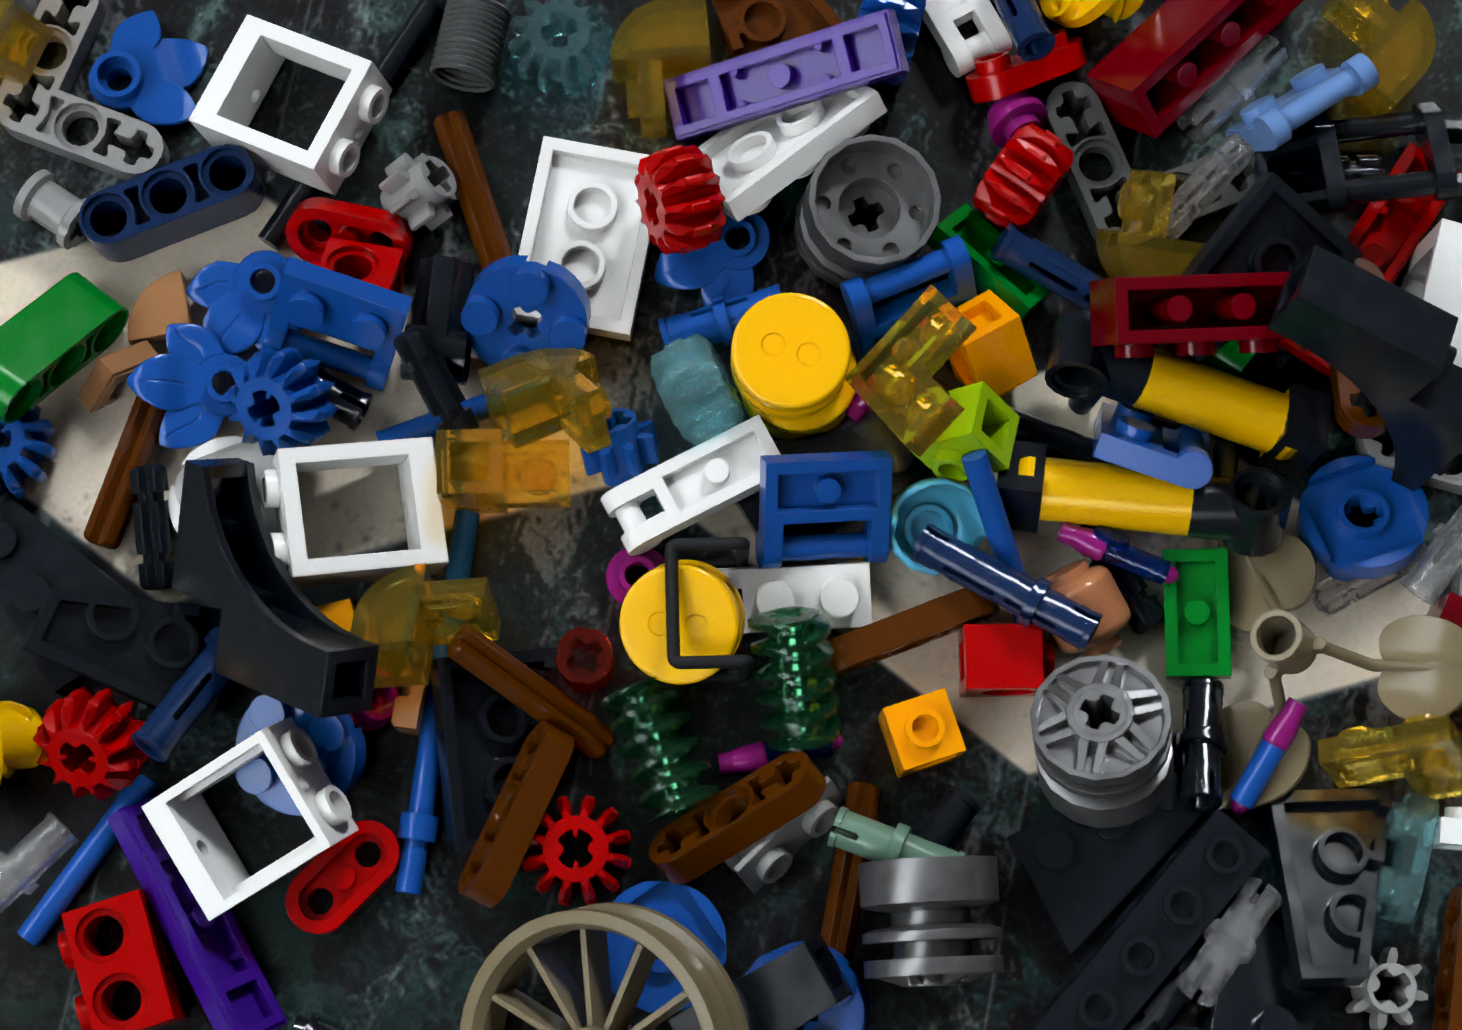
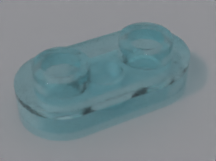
(1401, 879)

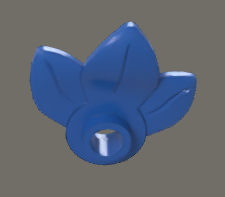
(158, 69)
(718, 267)
(236, 309)
(184, 387)

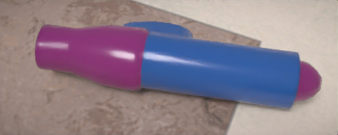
(1272, 748)

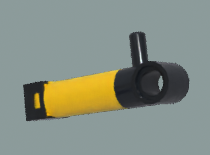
(1283, 426)
(1237, 507)

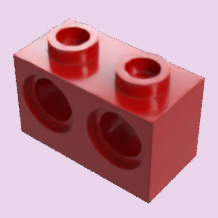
(139, 960)

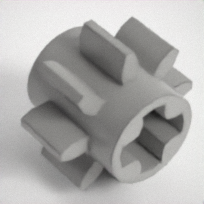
(419, 190)
(1401, 993)

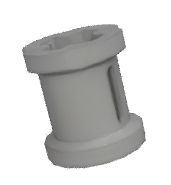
(50, 207)

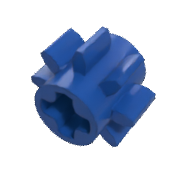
(630, 452)

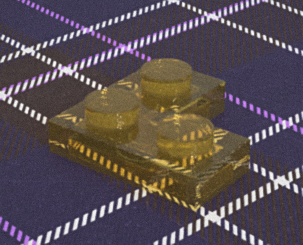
(900, 369)
(1421, 750)

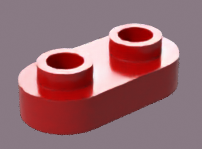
(1003, 75)
(346, 222)
(344, 877)

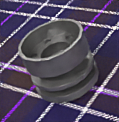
(874, 181)
(1103, 740)
(930, 918)

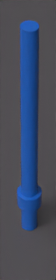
(418, 825)

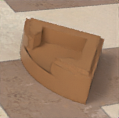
(157, 307)
(110, 373)
(409, 709)

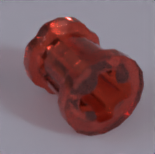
(590, 641)

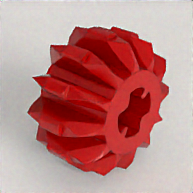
(1023, 177)
(680, 199)
(90, 743)
(599, 849)

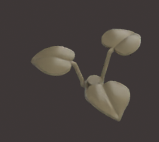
(1417, 663)

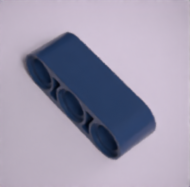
(142, 197)

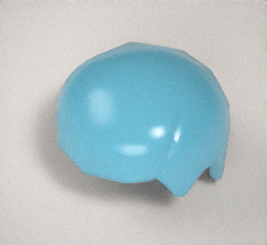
(938, 502)

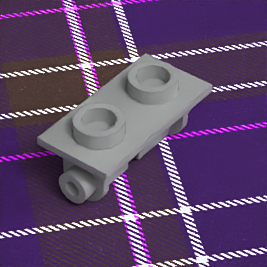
(773, 854)

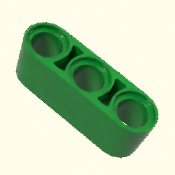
(54, 341)

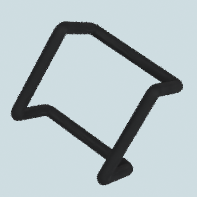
(743, 662)

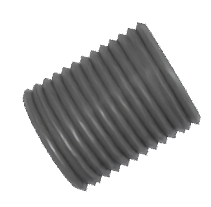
(470, 44)

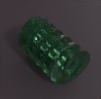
(799, 676)
(659, 748)

